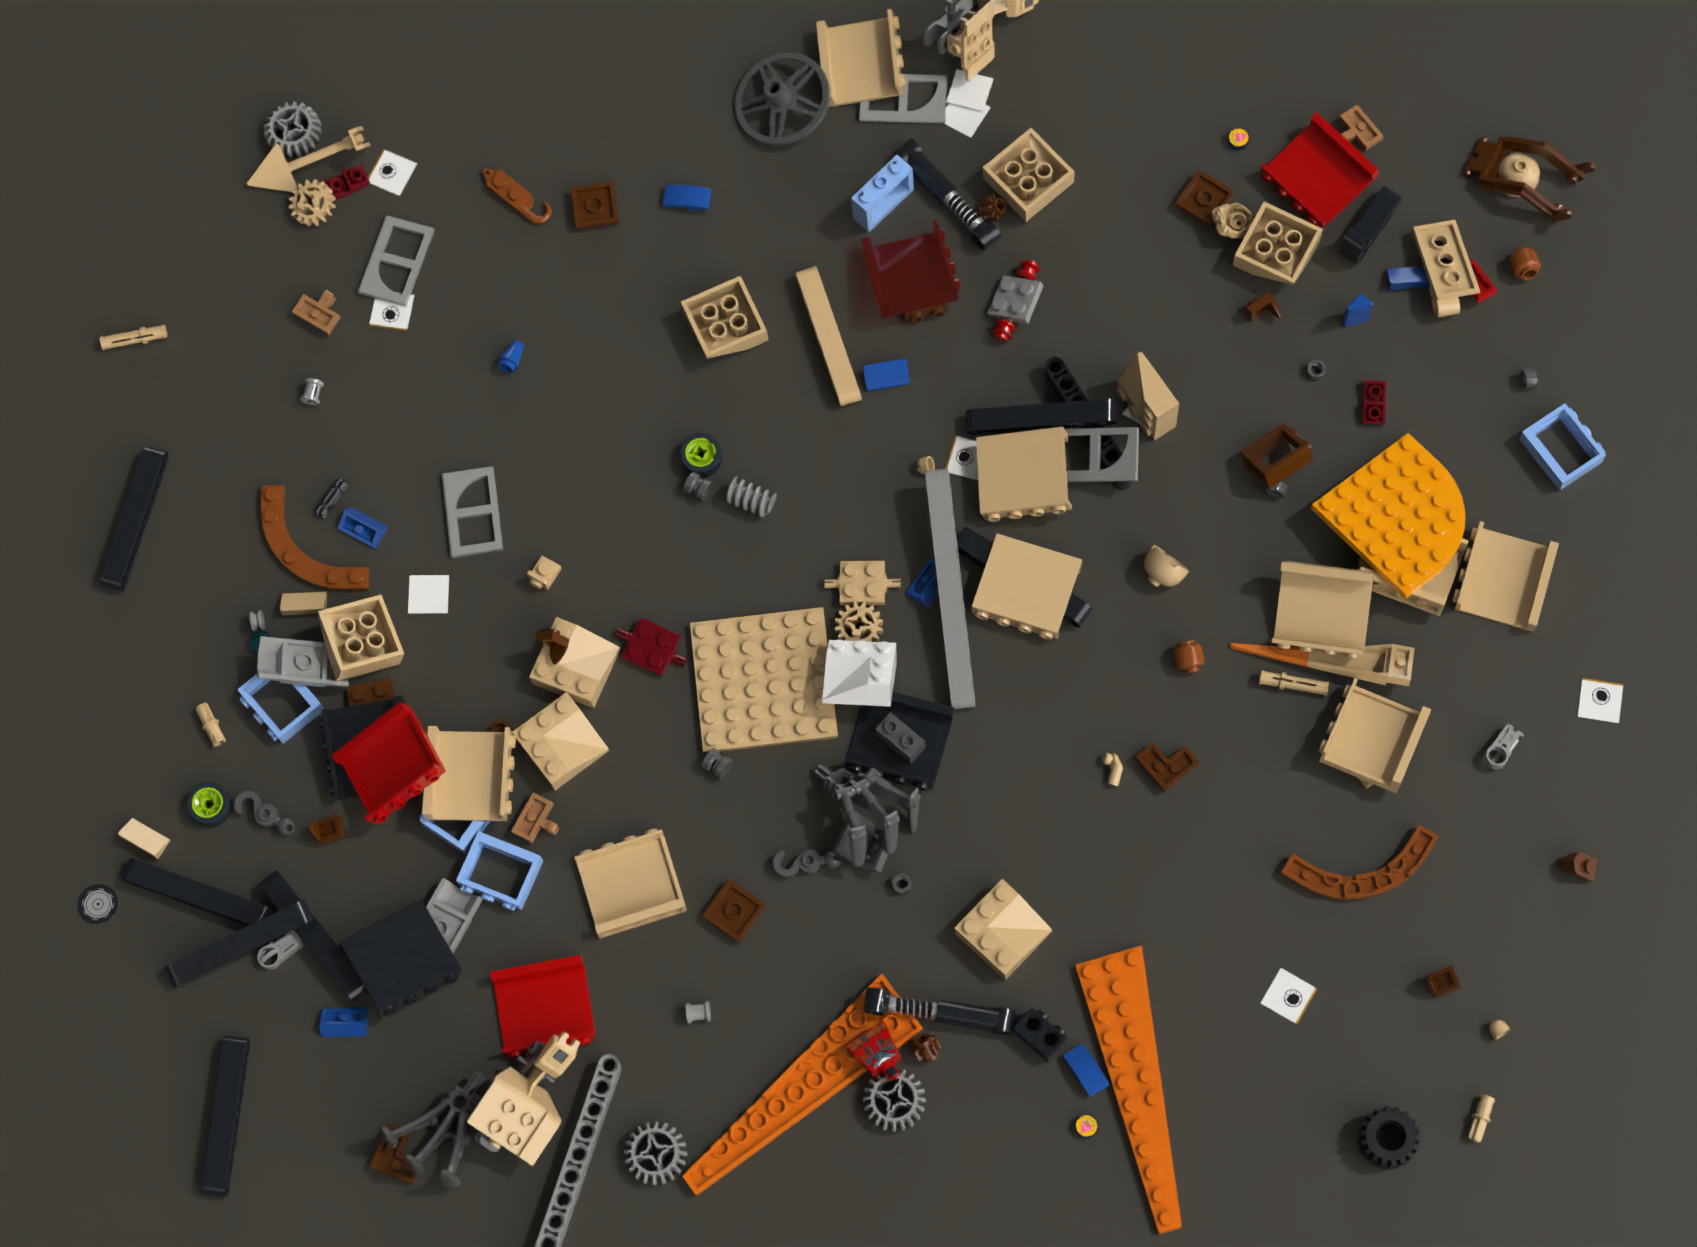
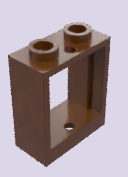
(1285, 466)

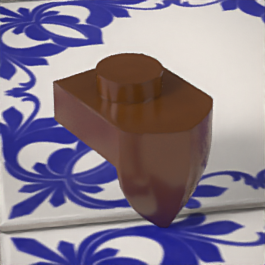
(1258, 306)
(557, 643)
(327, 830)
(1579, 865)
(1443, 982)

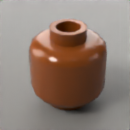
(1524, 263)
(1188, 656)

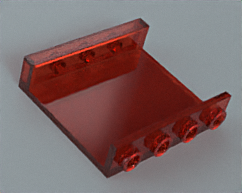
(911, 273)

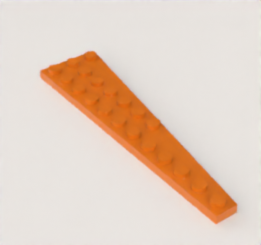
(1123, 1024)
(800, 1090)

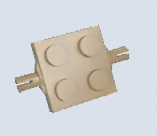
(862, 582)

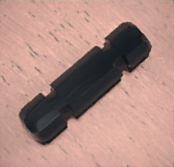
(331, 497)

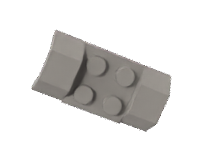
(295, 662)
(452, 911)

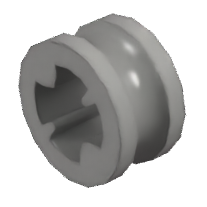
(257, 620)

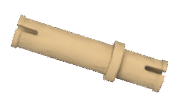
(142, 335)
(1294, 683)

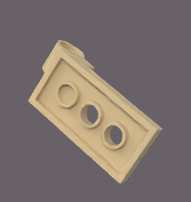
(1445, 280)

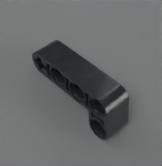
(1359, 240)

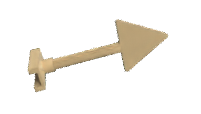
(276, 171)

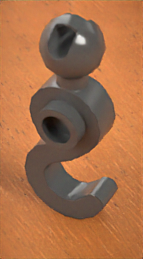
(265, 814)
(807, 861)

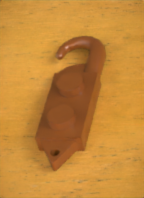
(514, 195)

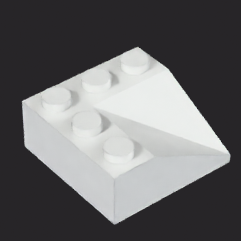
(859, 673)

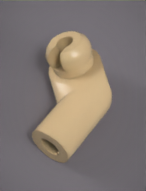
(1115, 767)

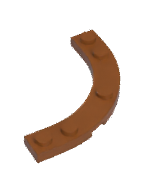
(294, 559)
(1366, 884)

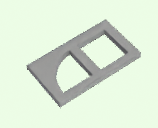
(931, 113)
(371, 283)
(1123, 470)
(453, 486)

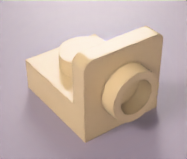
(543, 573)

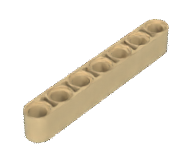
(828, 336)

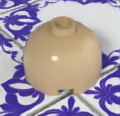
(1519, 168)
(1163, 568)

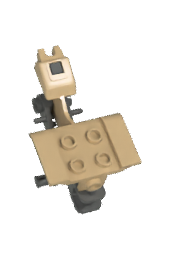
(968, 30)
(516, 1109)

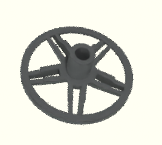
(782, 96)

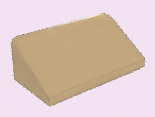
(303, 603)
(144, 838)

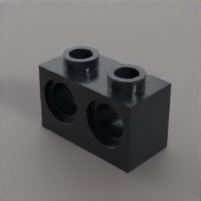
(1036, 1038)

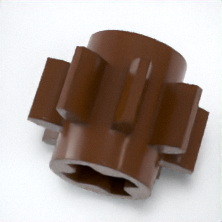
(992, 207)
(926, 1047)

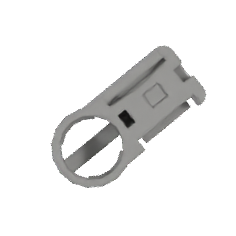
(1504, 745)
(284, 947)

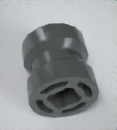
(699, 486)
(717, 763)

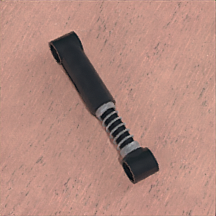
(983, 232)
(996, 1020)

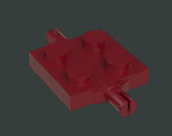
(651, 647)

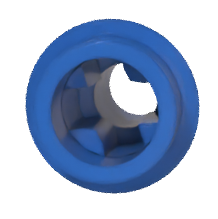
(511, 357)

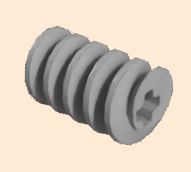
(750, 498)

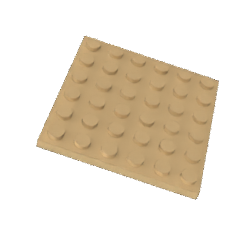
(762, 680)

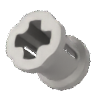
(311, 391)
(698, 1012)

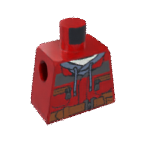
(876, 1051)

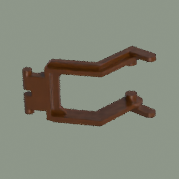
(1491, 155)

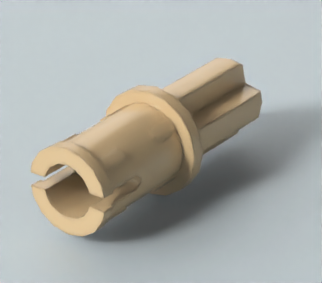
(210, 724)
(1481, 1118)

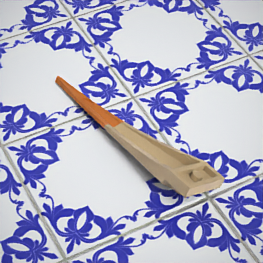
(1377, 664)

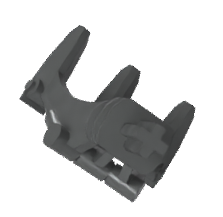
(860, 788)
(443, 1130)

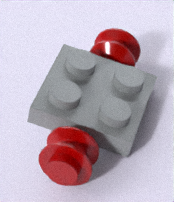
(1015, 300)

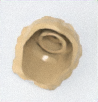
(1228, 216)

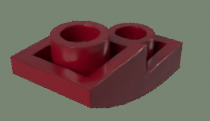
(349, 182)
(1374, 402)

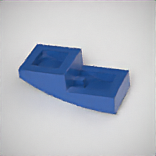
(687, 196)
(1086, 1070)

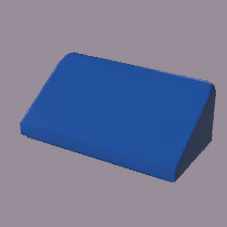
(1407, 278)
(1357, 311)
(886, 374)
(362, 527)
(925, 585)
(344, 1022)

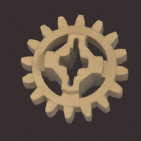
(321, 198)
(850, 622)

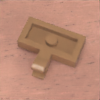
(1360, 128)
(317, 313)
(534, 818)

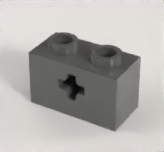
(900, 738)

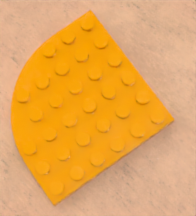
(1399, 515)

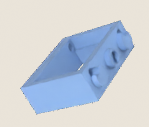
(882, 193)
(1546, 460)
(290, 730)
(467, 839)
(483, 840)

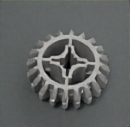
(288, 119)
(904, 1103)
(665, 1151)

